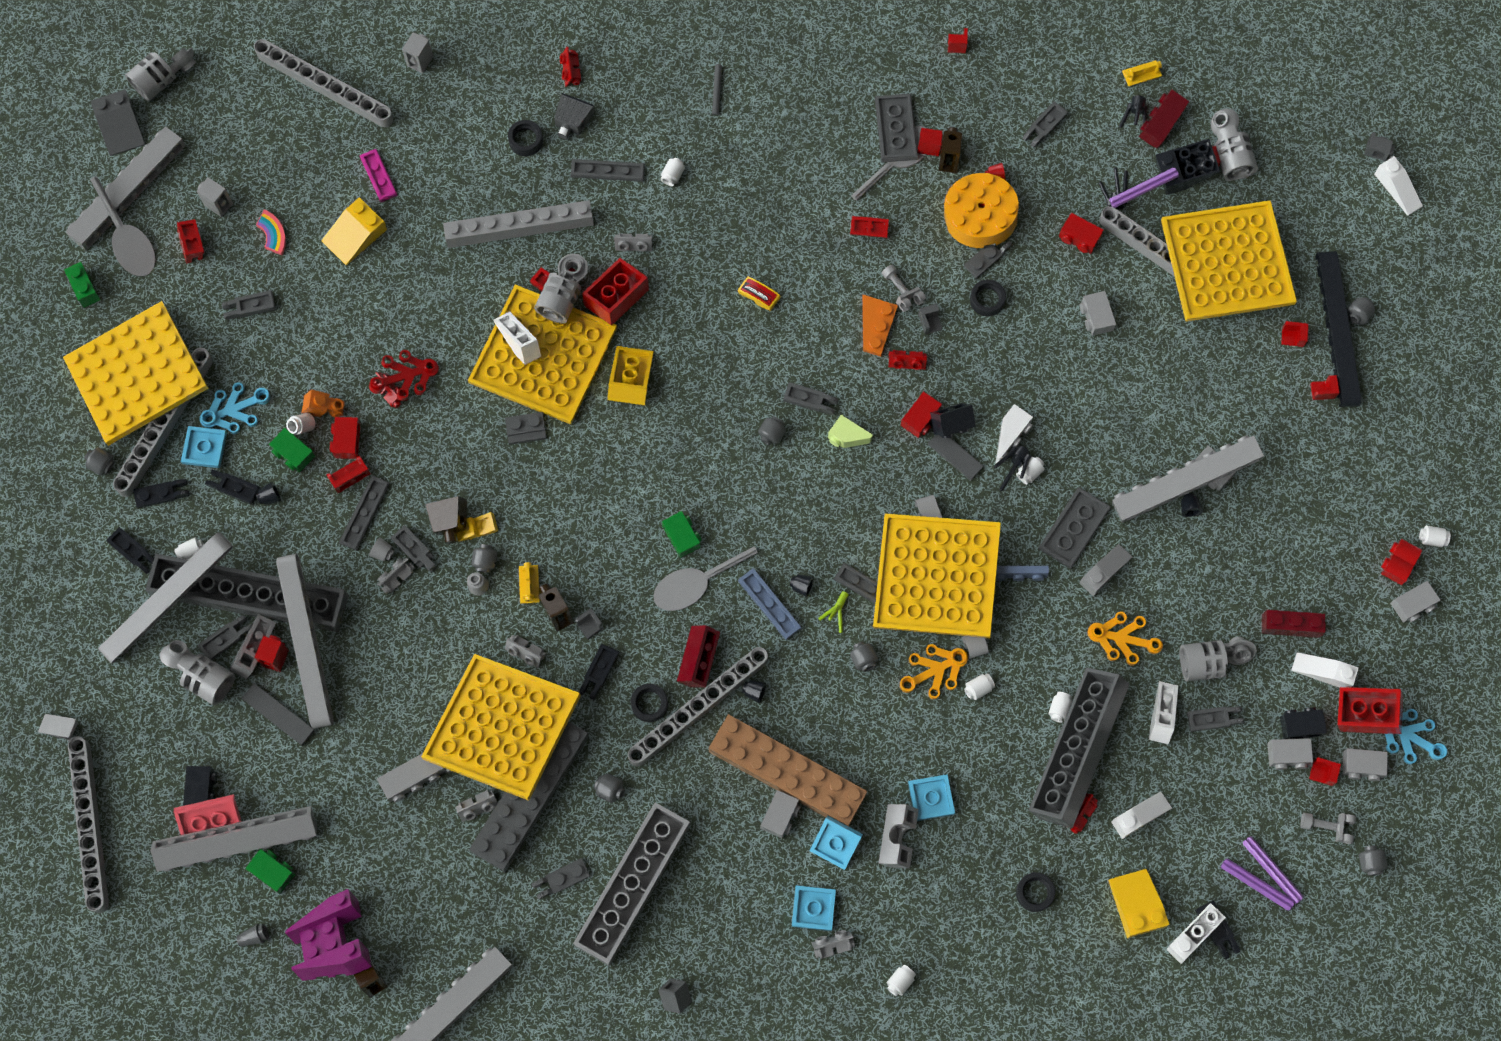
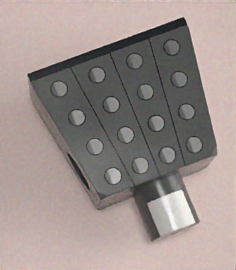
(572, 115)

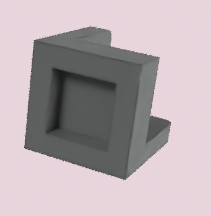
(929, 319)
(589, 623)
(675, 995)

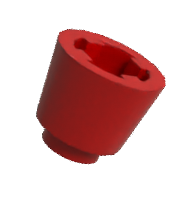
(997, 170)

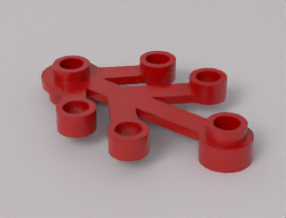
(405, 374)

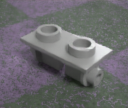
(626, 242)
(389, 579)
(517, 647)
(485, 803)
(839, 940)

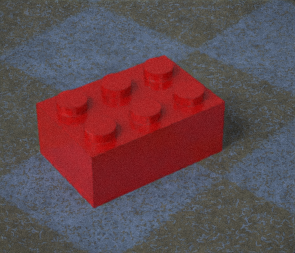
(615, 291)
(1370, 710)

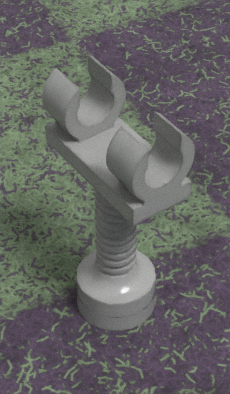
(903, 300)
(1308, 821)

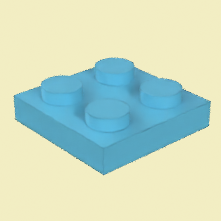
(203, 447)
(931, 797)
(836, 842)
(813, 908)

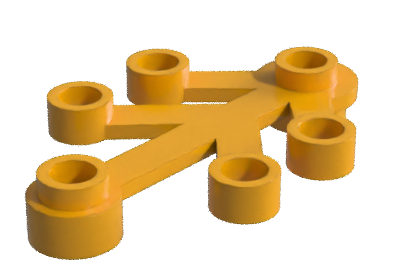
(1122, 637)
(936, 668)

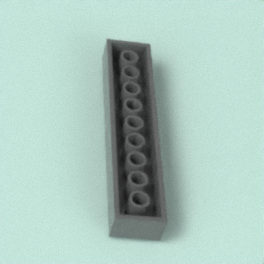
(250, 593)

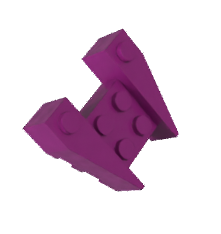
(325, 941)

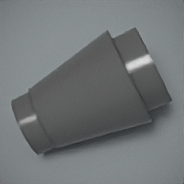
(254, 935)

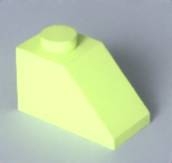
(848, 434)

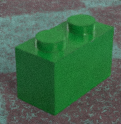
(82, 284)
(292, 450)
(681, 534)
(270, 871)

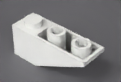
(1012, 427)
(1195, 933)

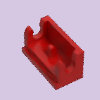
(869, 226)
(190, 240)
(349, 475)

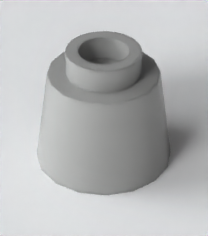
(381, 550)
(477, 583)

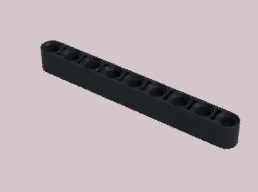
(1339, 329)

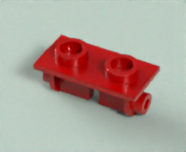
(569, 60)
(914, 360)
(392, 390)
(1088, 806)

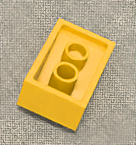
(354, 231)
(630, 375)
(1138, 903)

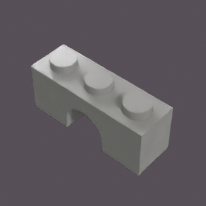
(898, 820)

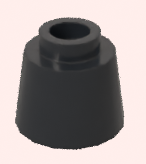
(268, 494)
(1190, 506)
(802, 584)
(754, 690)

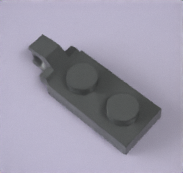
(413, 548)

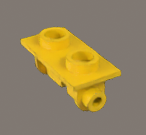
(1142, 73)
(529, 583)

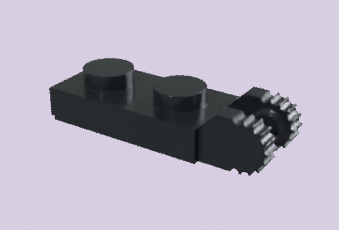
(234, 487)
(160, 493)
(129, 548)
(599, 669)
(1221, 934)

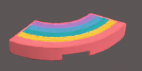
(274, 232)

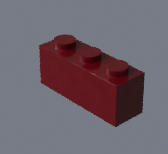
(1163, 118)
(1293, 623)
(698, 656)

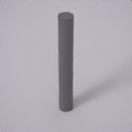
(717, 89)

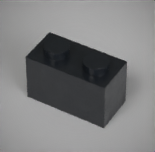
(953, 419)
(1303, 724)
(199, 784)

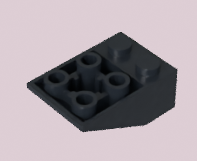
(1193, 163)

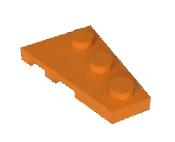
(876, 323)

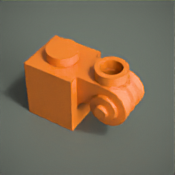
(319, 403)

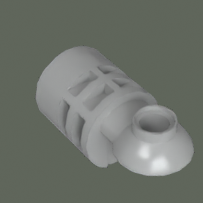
(158, 70)
(1233, 146)
(562, 289)
(1210, 658)
(199, 674)

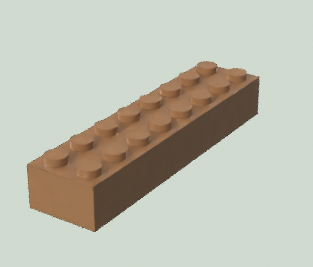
(787, 771)

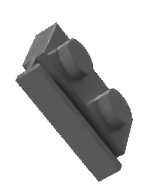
(525, 428)

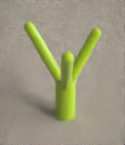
(838, 607)

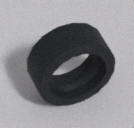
(525, 150)
(989, 284)
(649, 688)
(1037, 877)

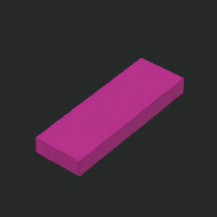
(378, 175)

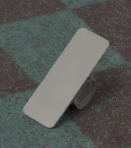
(58, 726)

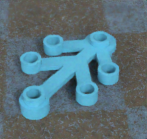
(232, 409)
(1408, 734)

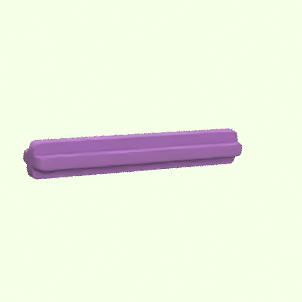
(1143, 187)
(1272, 869)
(1257, 884)

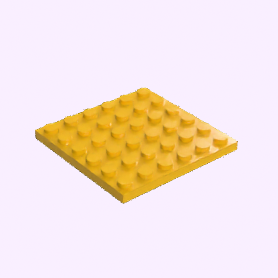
(1228, 261)
(566, 365)
(135, 373)
(937, 575)
(501, 726)

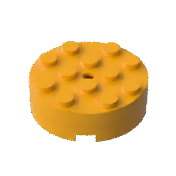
(981, 210)

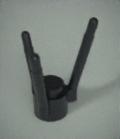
(1137, 107)
(1117, 188)
(1019, 456)

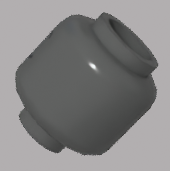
(1360, 311)
(772, 430)
(99, 461)
(484, 558)
(864, 656)
(609, 788)
(1373, 861)

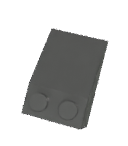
(117, 122)

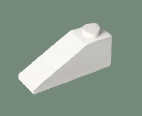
(1399, 185)
(518, 337)
(1325, 670)
(1164, 713)
(1141, 815)

